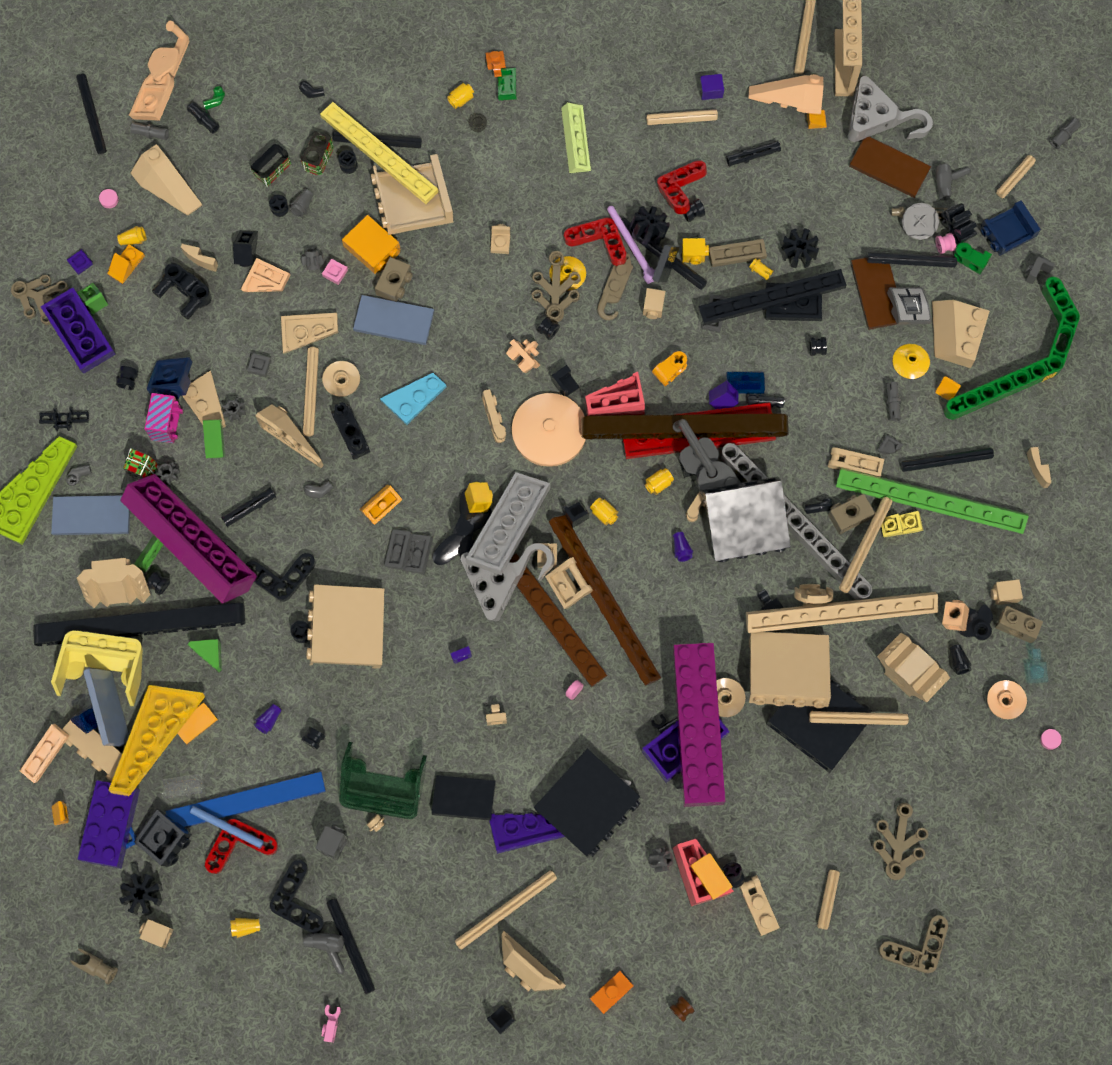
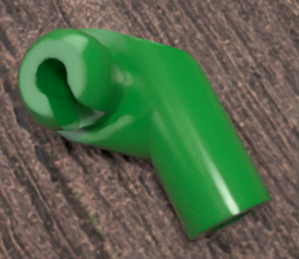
(216, 100)

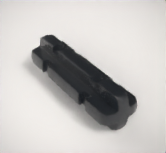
(779, 402)

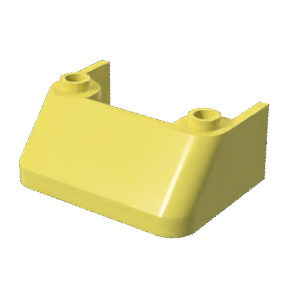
(99, 652)

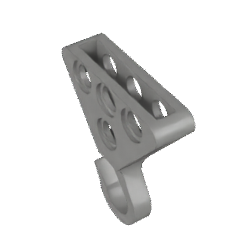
(876, 112)
(503, 591)

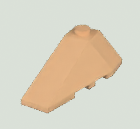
(799, 92)

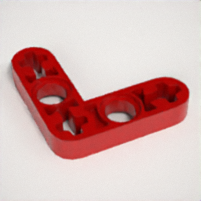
(675, 183)
(600, 233)
(222, 862)

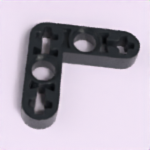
(279, 583)
(290, 906)

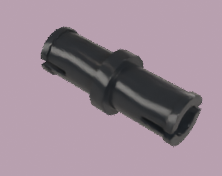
(203, 117)

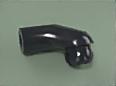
(309, 91)
(823, 506)

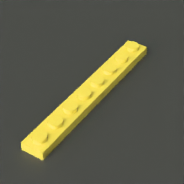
(379, 153)

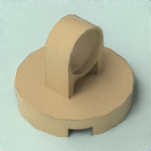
(812, 594)

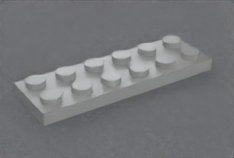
(508, 523)

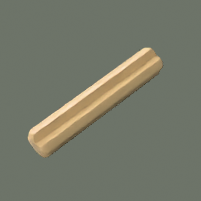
(1015, 177)
(828, 899)

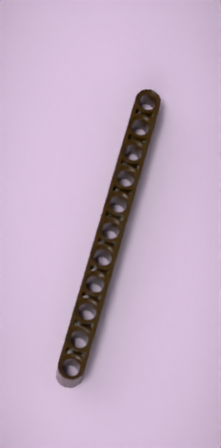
(702, 425)

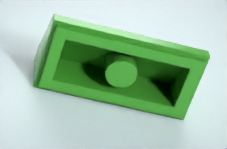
(213, 438)
(149, 554)

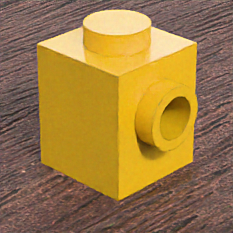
(694, 250)
(478, 497)

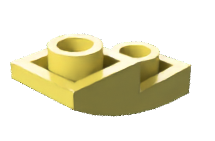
(902, 524)

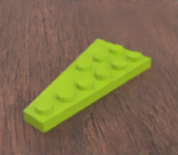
(28, 492)

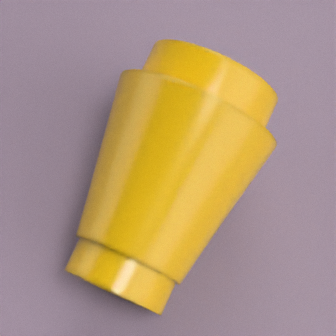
(132, 236)
(244, 926)

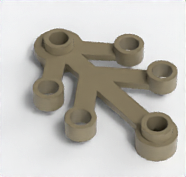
(556, 290)
(40, 297)
(899, 844)

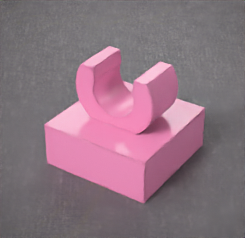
(334, 271)

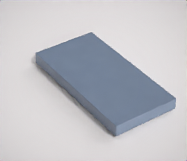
(393, 320)
(89, 515)
(106, 707)

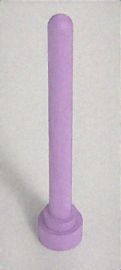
(648, 272)

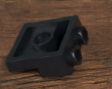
(163, 839)

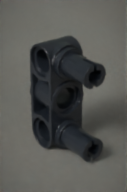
(187, 285)
(345, 420)

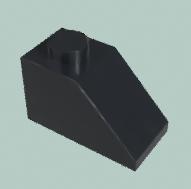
(245, 248)

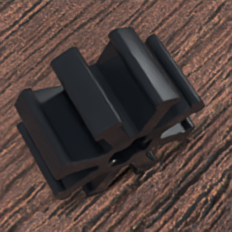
(959, 223)
(649, 225)
(809, 248)
(136, 891)

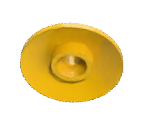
(574, 265)
(908, 368)

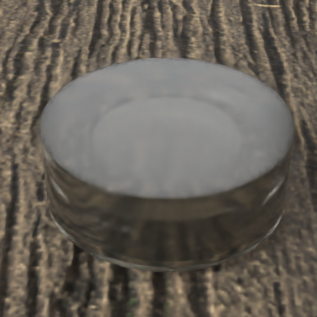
(477, 122)

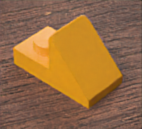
(124, 264)

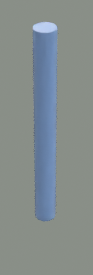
(227, 827)

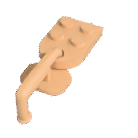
(160, 83)

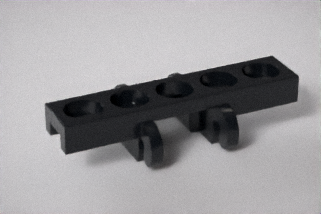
(58, 423)

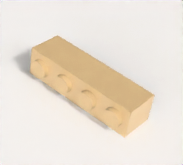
(91, 746)

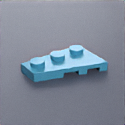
(413, 398)

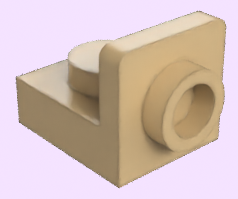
(500, 239)

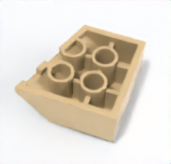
(957, 331)

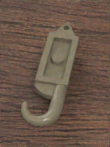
(615, 287)

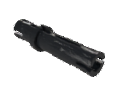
(733, 159)
(230, 518)

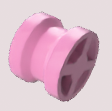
(945, 243)

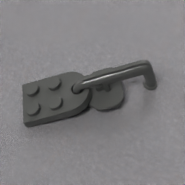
(701, 459)

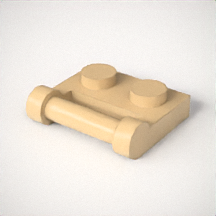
(563, 585)

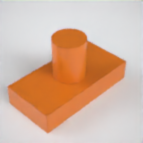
(611, 992)

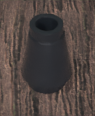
(959, 659)

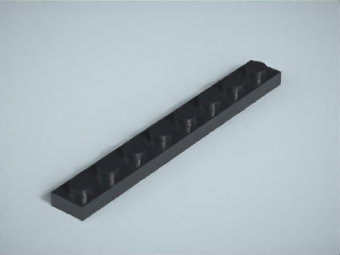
(772, 297)

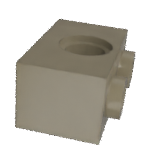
(393, 270)
(844, 522)
(1019, 624)

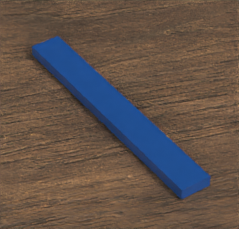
(251, 799)

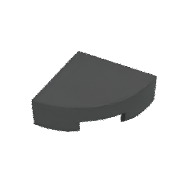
(889, 445)

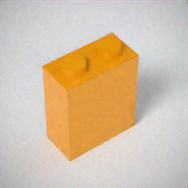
(371, 244)

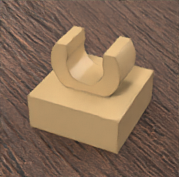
(496, 717)

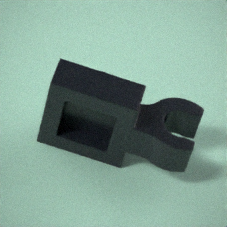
(767, 602)

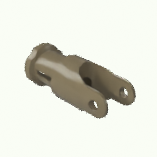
(97, 968)

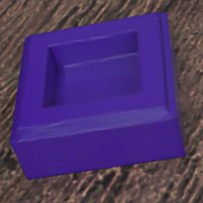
(79, 262)
(461, 654)

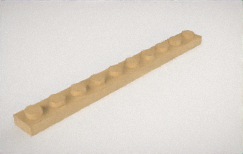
(841, 612)

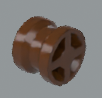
(682, 1009)

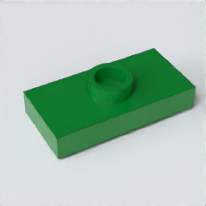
(507, 84)

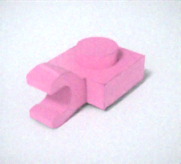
(330, 1028)

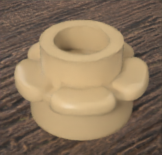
(376, 823)

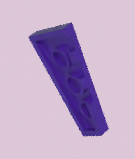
(521, 831)

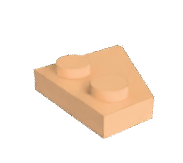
(265, 278)

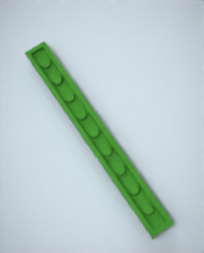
(932, 500)

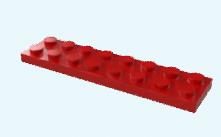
(651, 447)

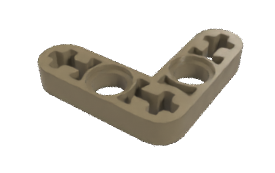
(919, 956)

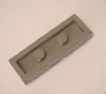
(737, 252)

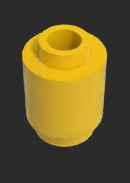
(460, 95)
(659, 481)
(604, 511)

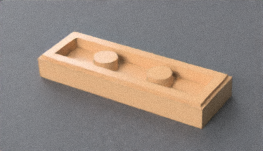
(44, 753)

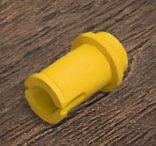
(761, 269)

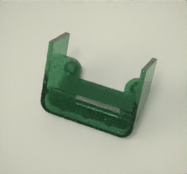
(380, 792)

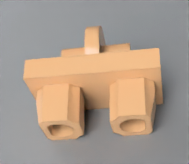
(518, 349)

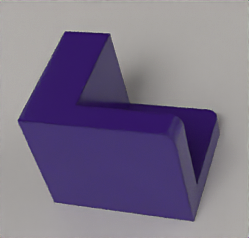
(712, 86)
(723, 396)

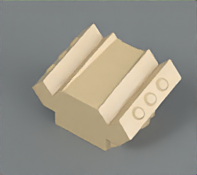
(113, 582)
(912, 668)

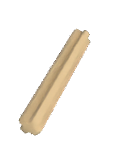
(682, 117)

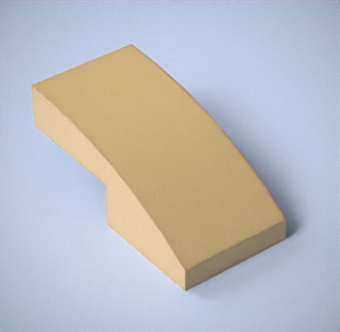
(195, 256)
(1040, 471)

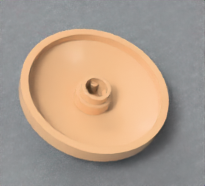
(548, 429)

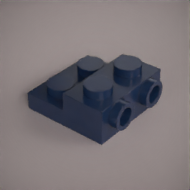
(170, 377)

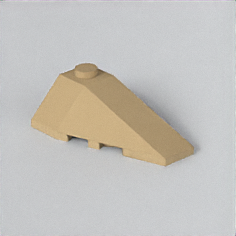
(160, 177)
(278, 424)

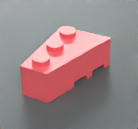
(617, 400)
(686, 855)

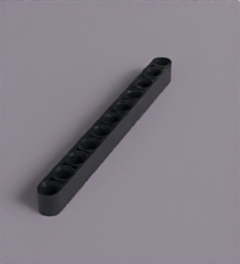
(144, 623)

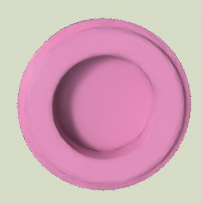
(108, 198)
(574, 689)
(1050, 739)

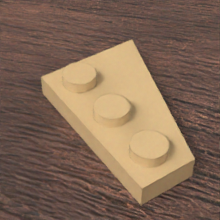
(307, 329)
(204, 400)

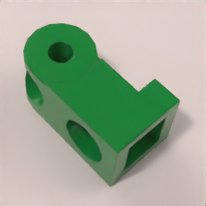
(971, 258)

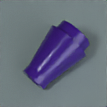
(682, 549)
(267, 719)

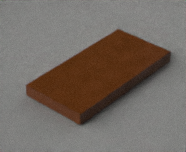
(890, 166)
(873, 284)

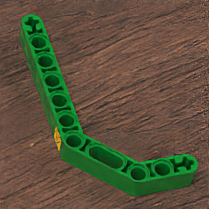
(1026, 373)

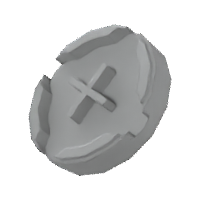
(920, 221)

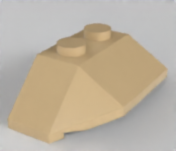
(527, 968)

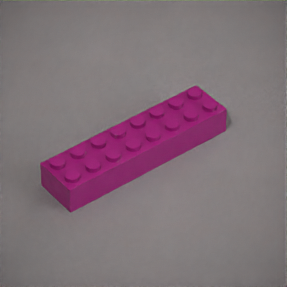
(188, 538)
(698, 725)

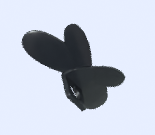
(462, 537)

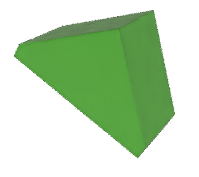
(92, 298)
(209, 650)

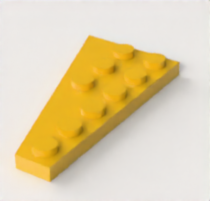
(156, 725)

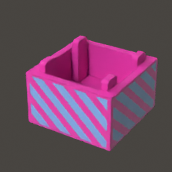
(163, 418)

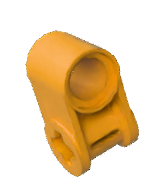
(668, 369)

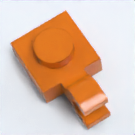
(495, 61)

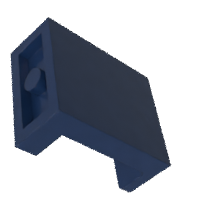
(1010, 229)

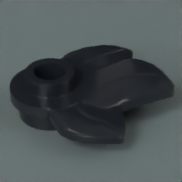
(978, 620)

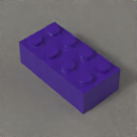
(78, 330)
(665, 752)
(107, 827)

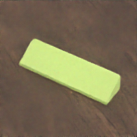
(575, 138)

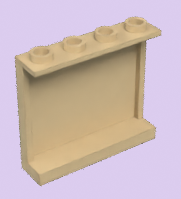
(848, 49)
(406, 211)
(346, 625)
(789, 669)

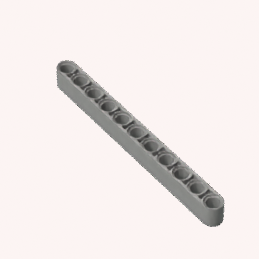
(804, 527)

